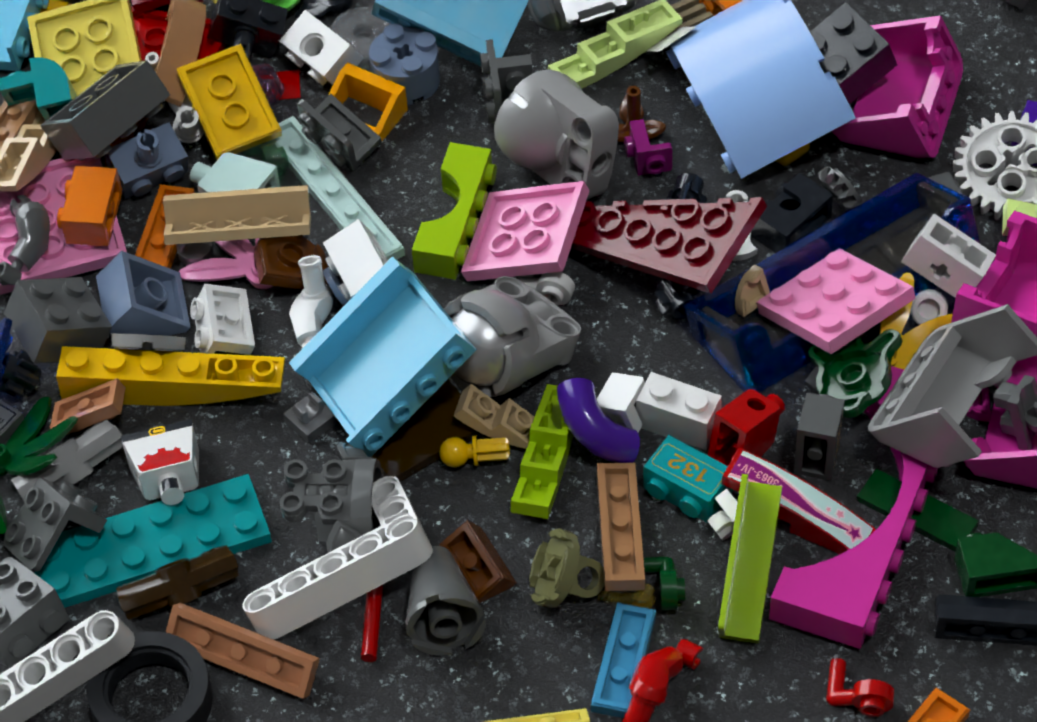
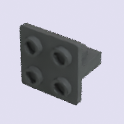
(502, 77)

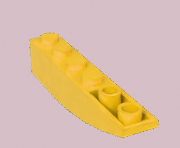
(168, 376)

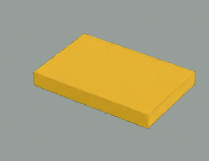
(229, 101)

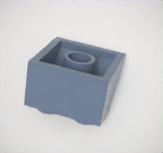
(142, 297)

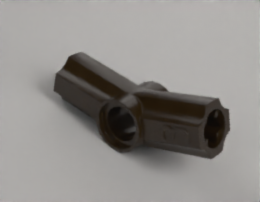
(177, 582)

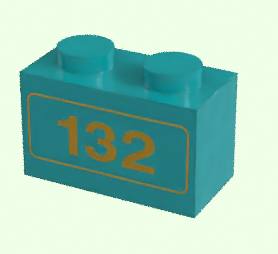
(685, 478)

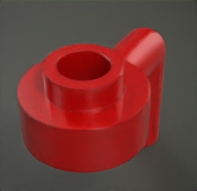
(868, 695)

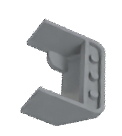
(943, 382)

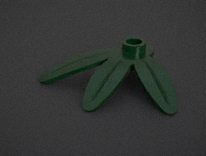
(21, 451)

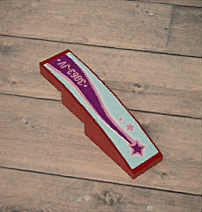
(804, 506)

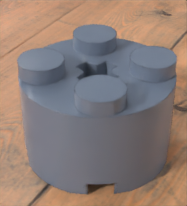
(408, 59)

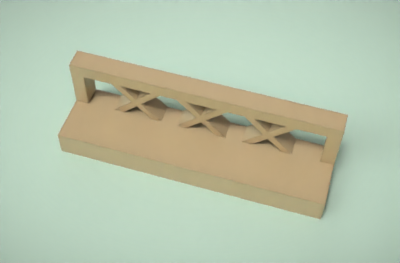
(237, 215)

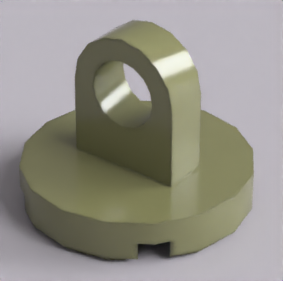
(557, 568)

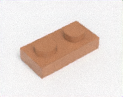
(90, 405)

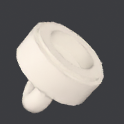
(928, 305)

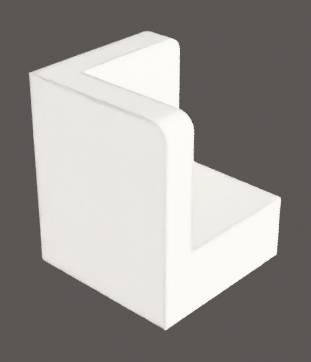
(619, 397)

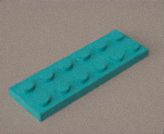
(151, 536)

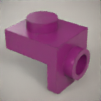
(647, 157)

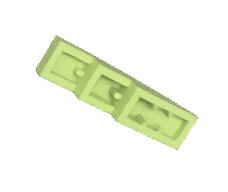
(620, 44)

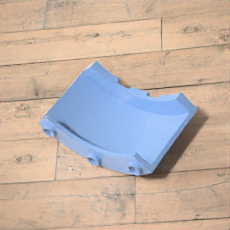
(760, 82)

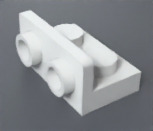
(222, 320)

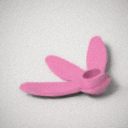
(226, 268)

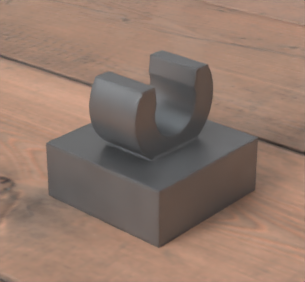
(310, 418)

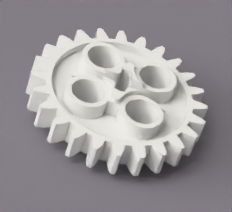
(989, 147)

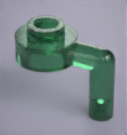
(269, 154)

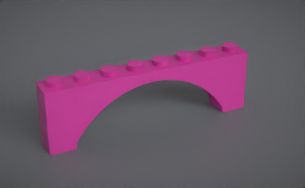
(843, 592)

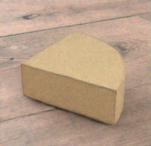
(750, 290)

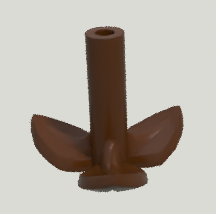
(632, 110)

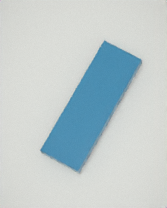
(625, 647)

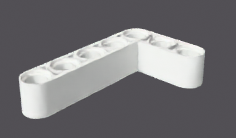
(346, 571)
(59, 670)

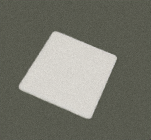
(670, 39)

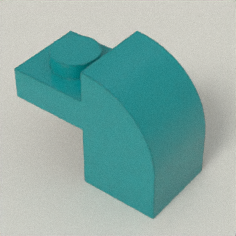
(44, 83)

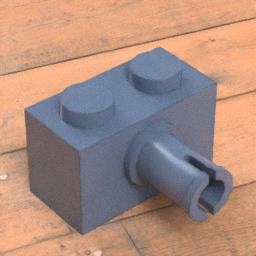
(148, 160)

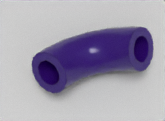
(592, 426)

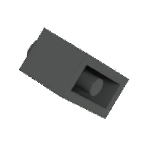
(819, 436)

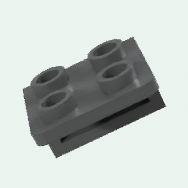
(339, 130)
(44, 517)
(27, 611)

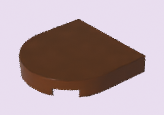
(279, 257)

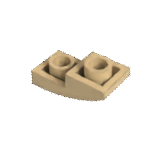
(492, 419)

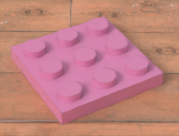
(525, 231)
(835, 300)

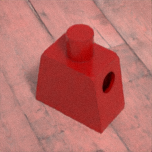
(745, 423)

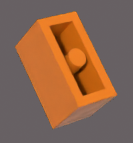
(90, 206)

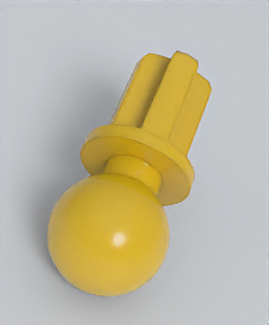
(455, 451)

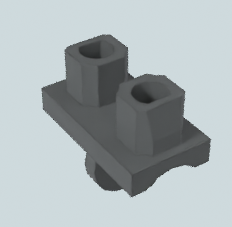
(1021, 410)

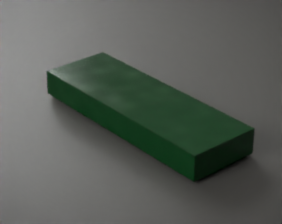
(935, 521)

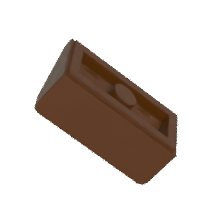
(479, 561)

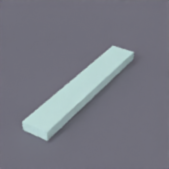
(331, 187)

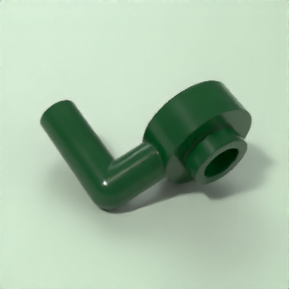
(671, 588)

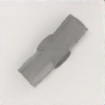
(75, 457)

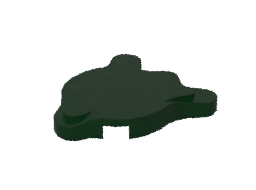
(857, 371)

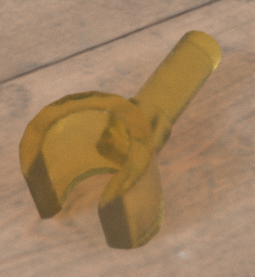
(639, 598)

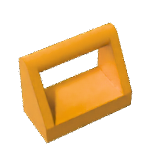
(372, 91)

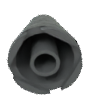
(442, 606)

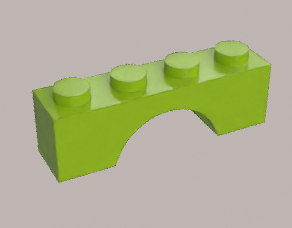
(443, 243)

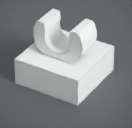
(724, 520)

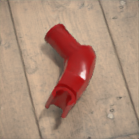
(652, 678)

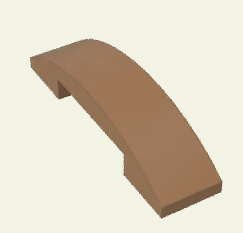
(180, 44)

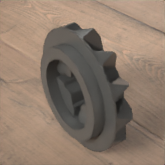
(843, 191)

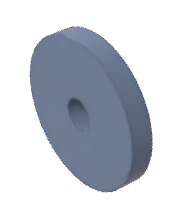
(334, 283)

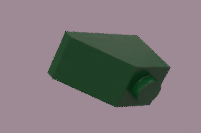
(994, 565)

